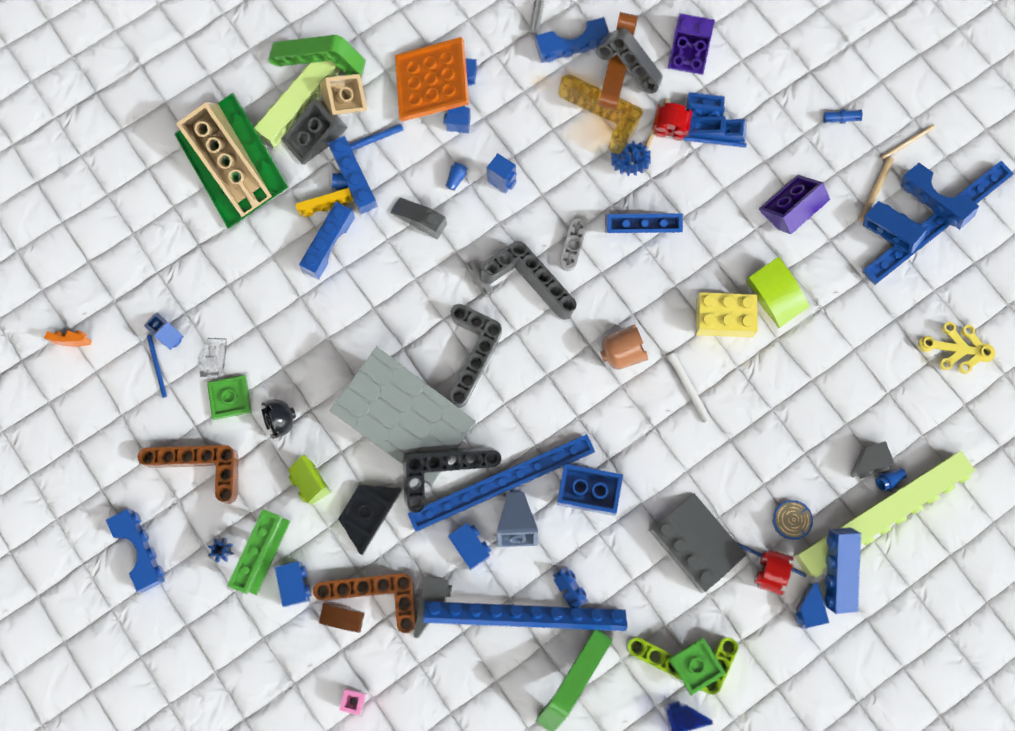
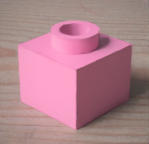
(346, 704)

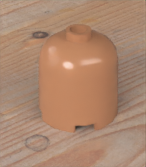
(623, 348)

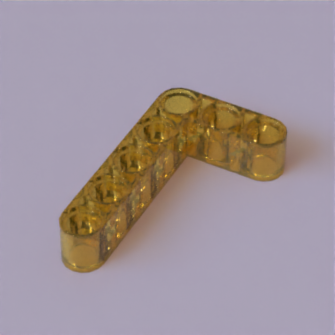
(588, 96)

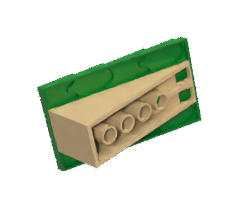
(230, 158)

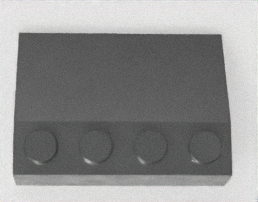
(698, 543)

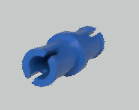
(842, 116)

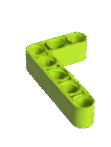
(662, 663)

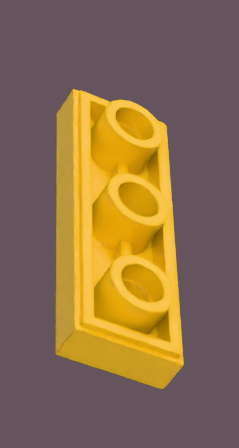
(324, 203)

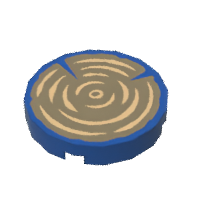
(792, 520)

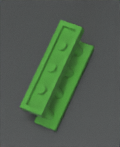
(259, 553)

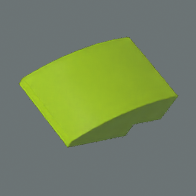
(778, 292)

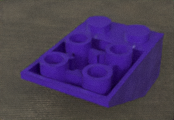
(691, 43)

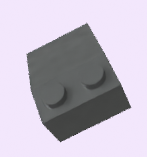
(313, 131)

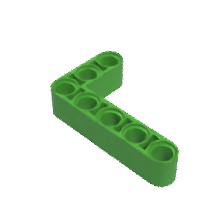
(318, 49)
(575, 681)

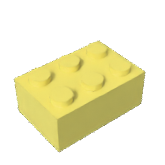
(726, 315)

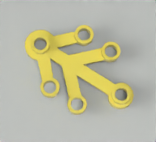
(960, 348)

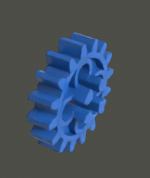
(639, 156)

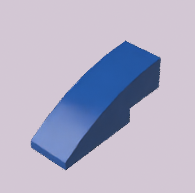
(718, 128)

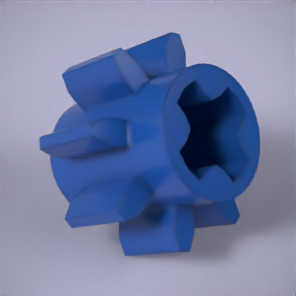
(216, 547)

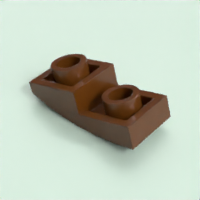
(341, 617)

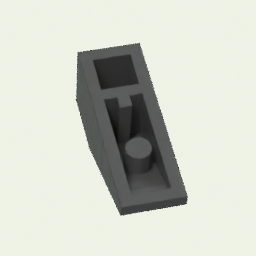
(420, 217)
(433, 590)

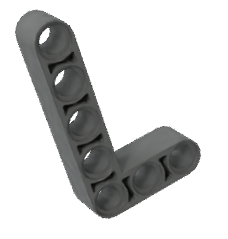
(531, 275)
(476, 354)

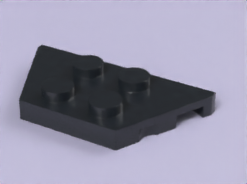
(367, 512)

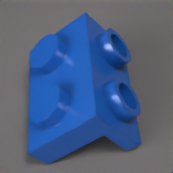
(705, 105)

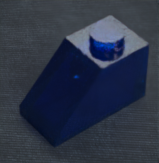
(684, 718)

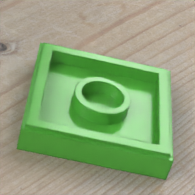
(229, 397)
(696, 666)

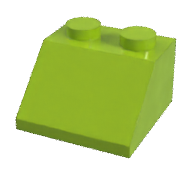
(308, 480)

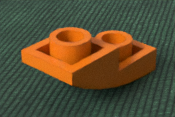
(69, 339)

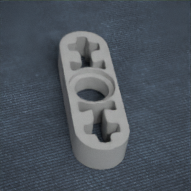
(574, 258)

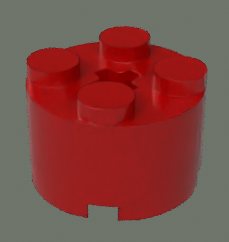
(672, 121)
(774, 572)

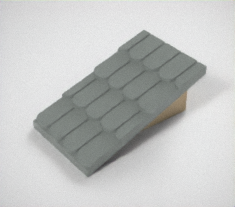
(400, 411)

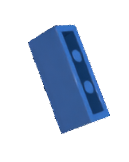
(894, 227)

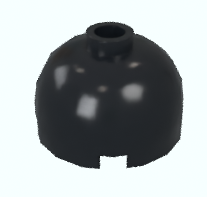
(278, 417)

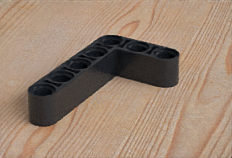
(441, 465)

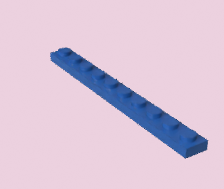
(936, 224)
(501, 483)
(524, 616)

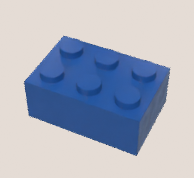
(589, 489)

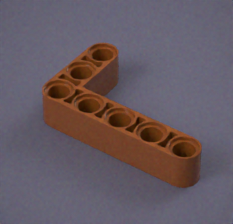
(616, 69)
(197, 459)
(373, 590)

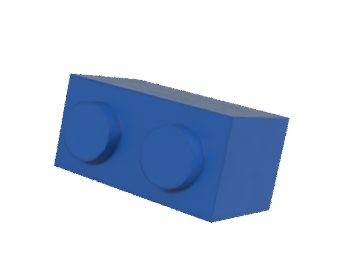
(501, 173)
(469, 545)
(293, 584)

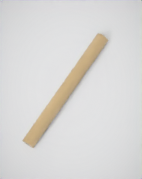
(876, 188)

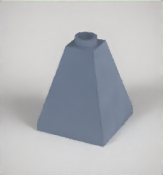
(516, 522)

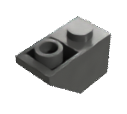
(872, 458)

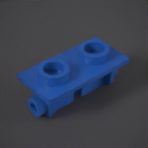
(566, 579)

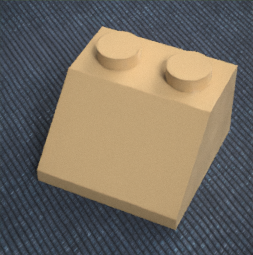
(343, 94)

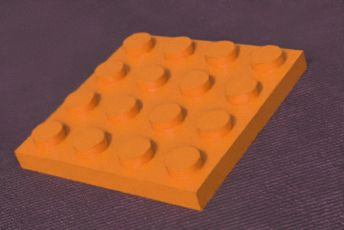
(431, 79)

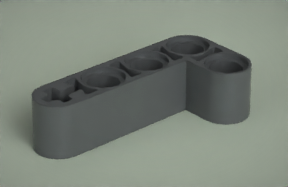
(632, 57)

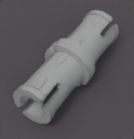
(474, 271)

